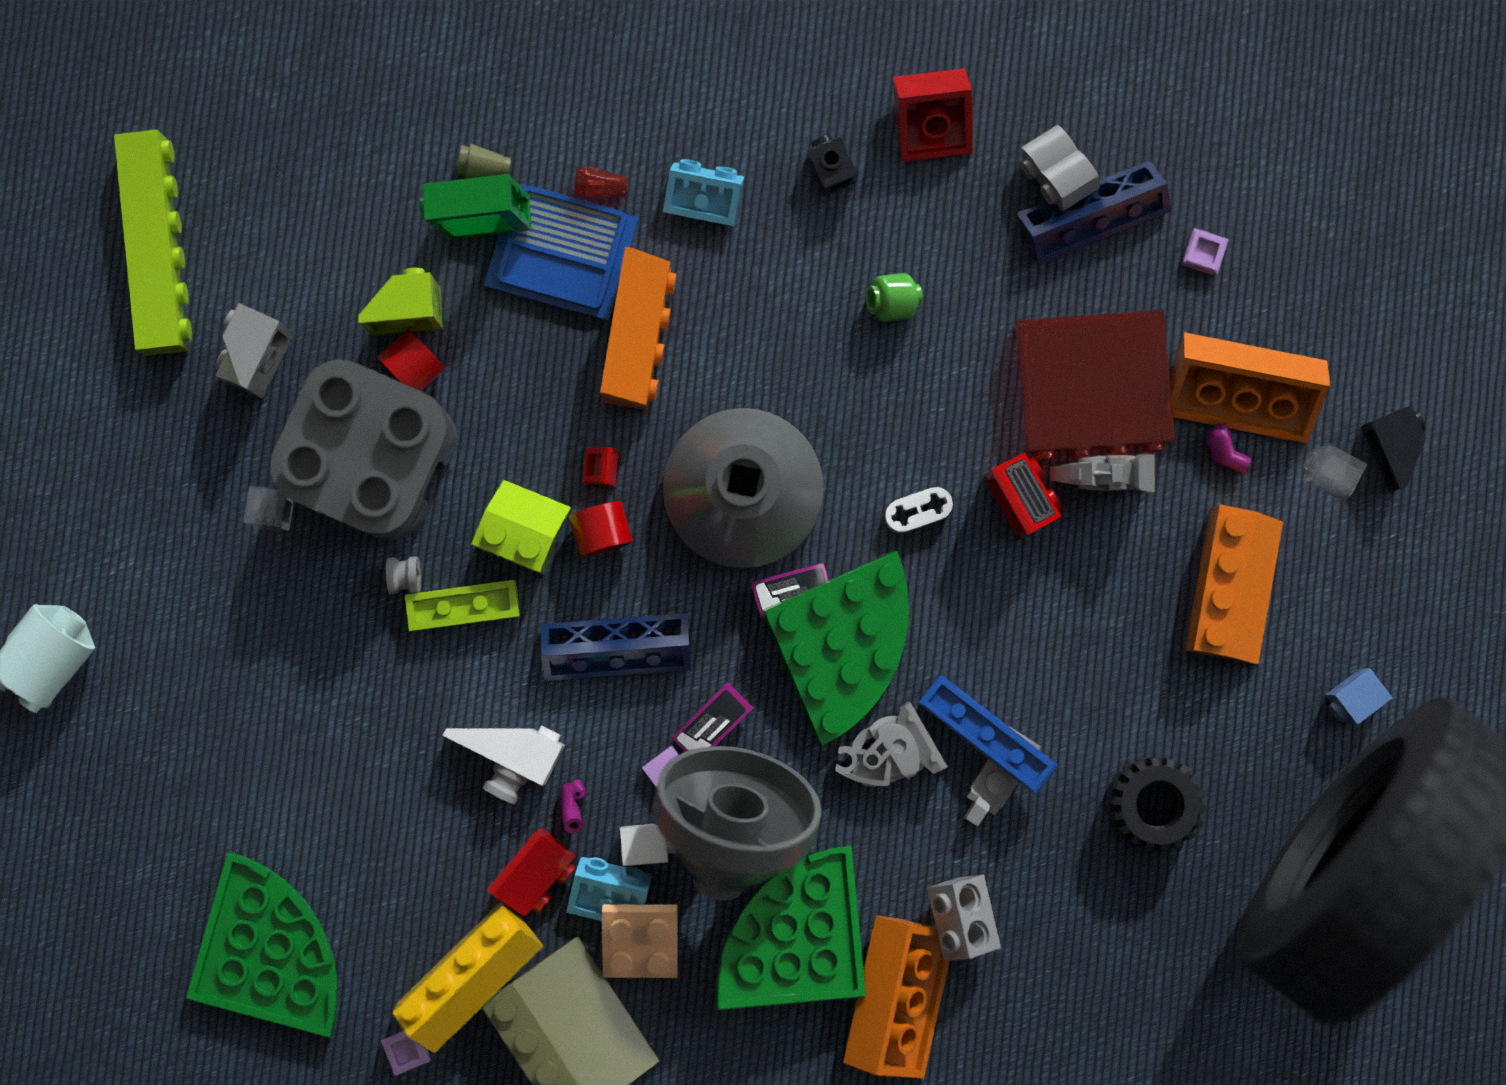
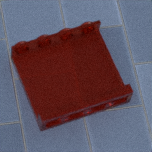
(1095, 384)

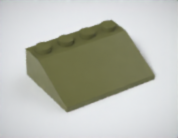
(569, 1023)

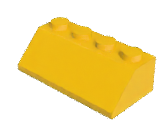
(466, 977)

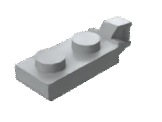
(990, 789)

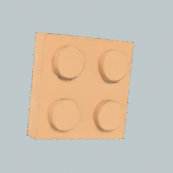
(640, 941)

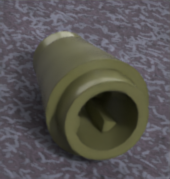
(480, 162)

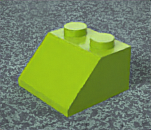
(404, 303)
(521, 526)

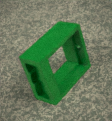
(476, 206)

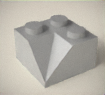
(253, 350)

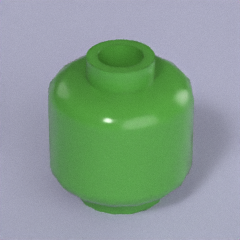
(893, 297)

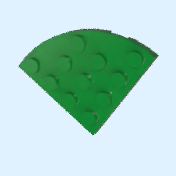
(843, 642)
(796, 938)
(265, 952)

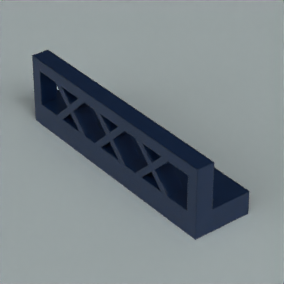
(1098, 215)
(615, 653)

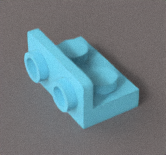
(703, 192)
(605, 883)

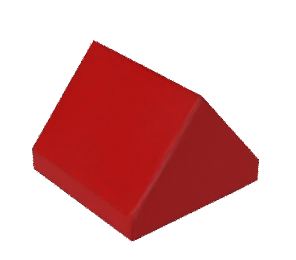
(600, 466)

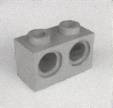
(964, 917)

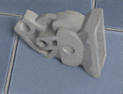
(1109, 473)
(896, 753)

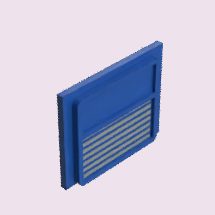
(566, 257)

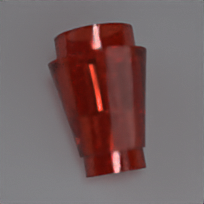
(597, 184)

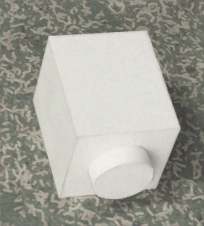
(643, 845)

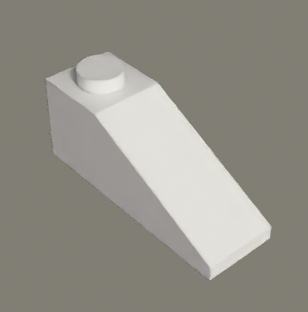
(520, 750)

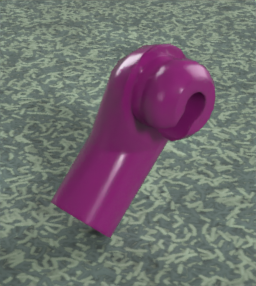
(1222, 449)
(569, 807)

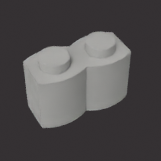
(1059, 168)

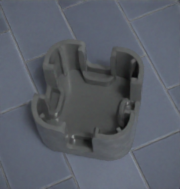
(362, 449)

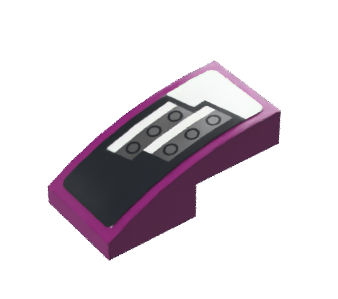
(785, 585)
(713, 720)

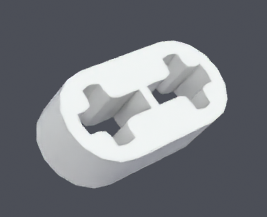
(921, 518)

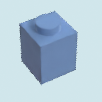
(1357, 697)

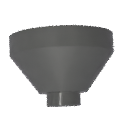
(737, 528)
(734, 817)

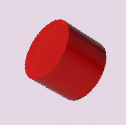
(411, 361)
(600, 529)

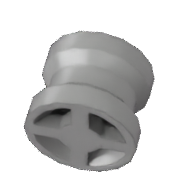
(403, 575)
(505, 783)

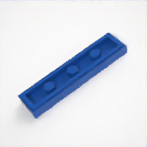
(988, 734)

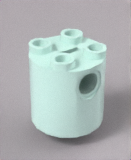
(44, 654)

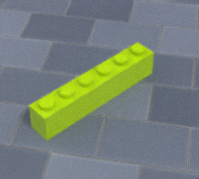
(152, 243)

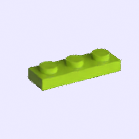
(462, 605)

